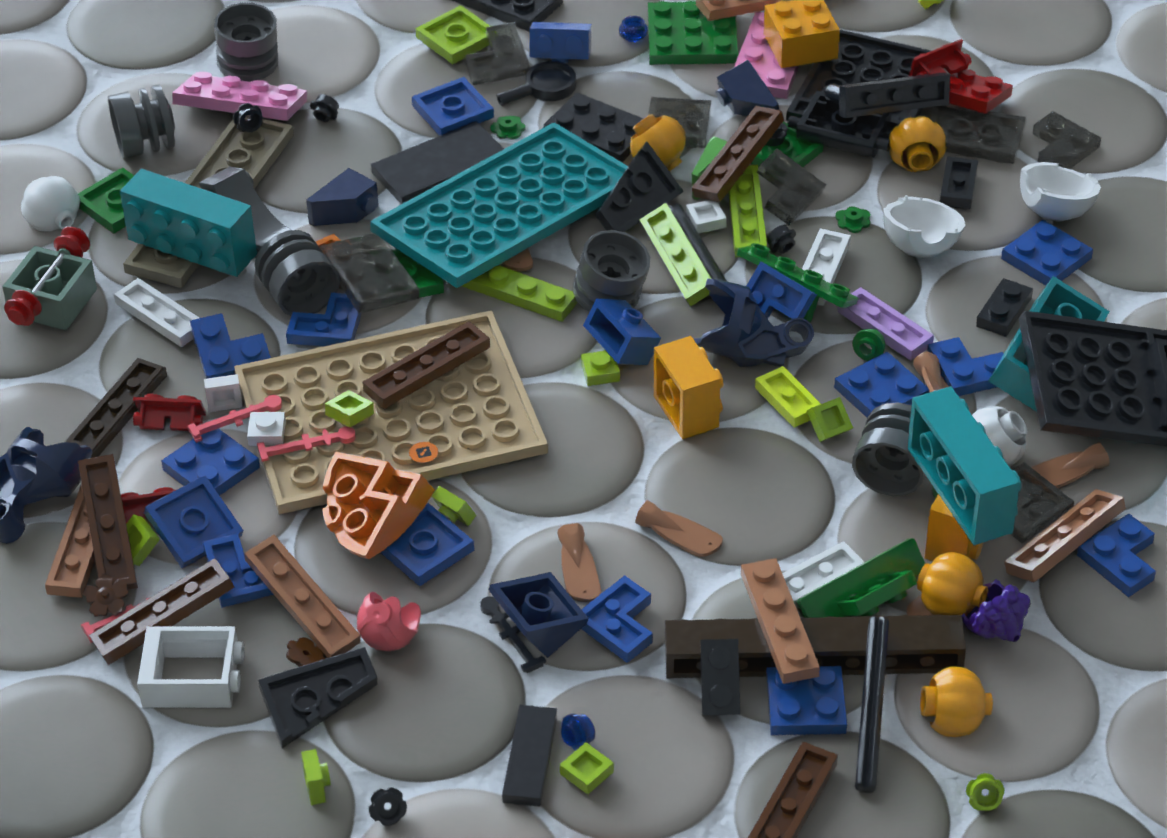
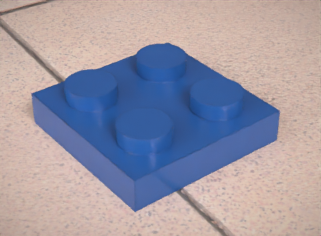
(452, 106)
(1046, 253)
(878, 383)
(215, 456)
(190, 518)
(429, 546)
(808, 704)

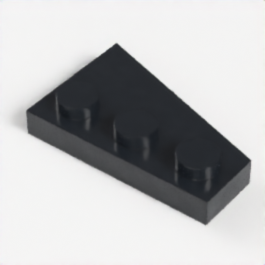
(638, 192)
(315, 691)

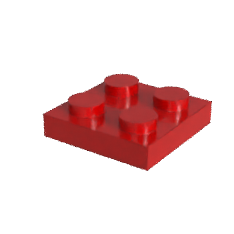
(977, 92)

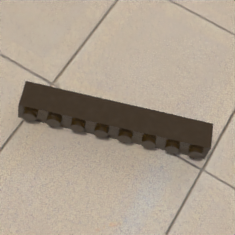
(914, 644)

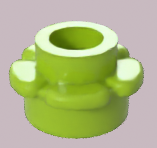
(989, 801)

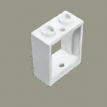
(189, 642)

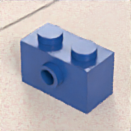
(560, 41)
(622, 331)

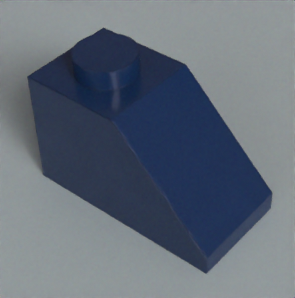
(743, 90)
(343, 200)

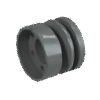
(246, 41)
(141, 121)
(611, 268)
(296, 272)
(882, 452)

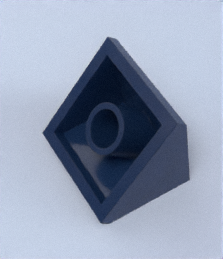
(540, 610)

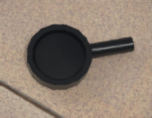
(544, 82)

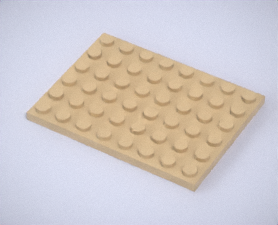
(471, 413)

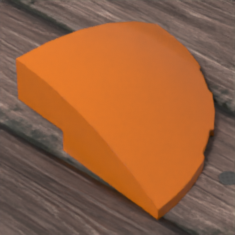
(371, 502)

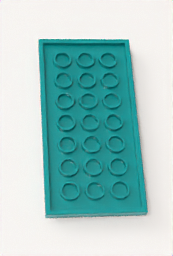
(501, 204)

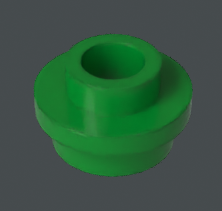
(871, 337)

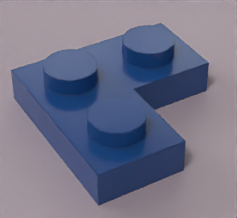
(780, 292)
(334, 327)
(221, 354)
(962, 371)
(1114, 554)
(231, 557)
(613, 621)

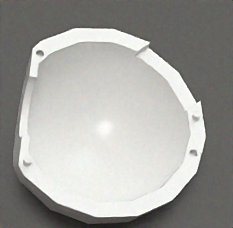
(1057, 191)
(922, 226)

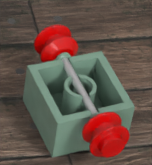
(51, 284)

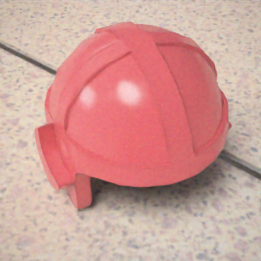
(386, 624)

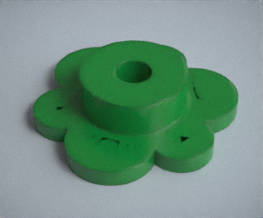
(508, 127)
(853, 219)

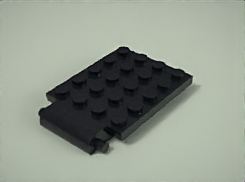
(858, 61)
(1097, 377)

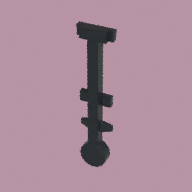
(491, 607)

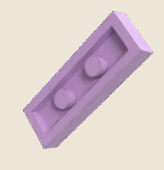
(898, 331)

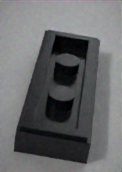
(529, 755)

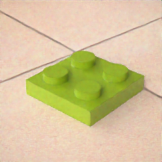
(454, 34)

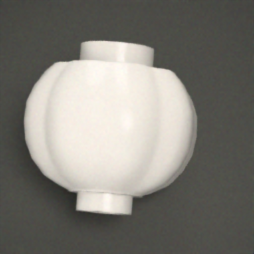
(50, 204)
(1004, 430)

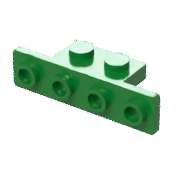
(833, 293)
(867, 585)

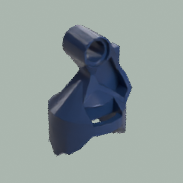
(746, 331)
(33, 474)

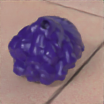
(1000, 614)

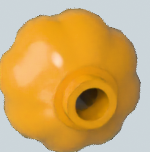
(663, 135)
(912, 141)
(951, 585)
(955, 701)

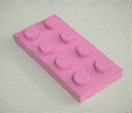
(761, 57)
(230, 93)

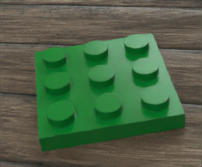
(685, 36)

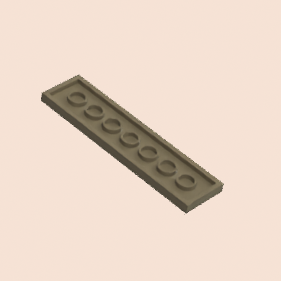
(233, 148)

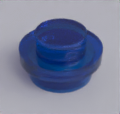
(633, 28)
(577, 730)

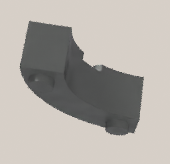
(238, 185)

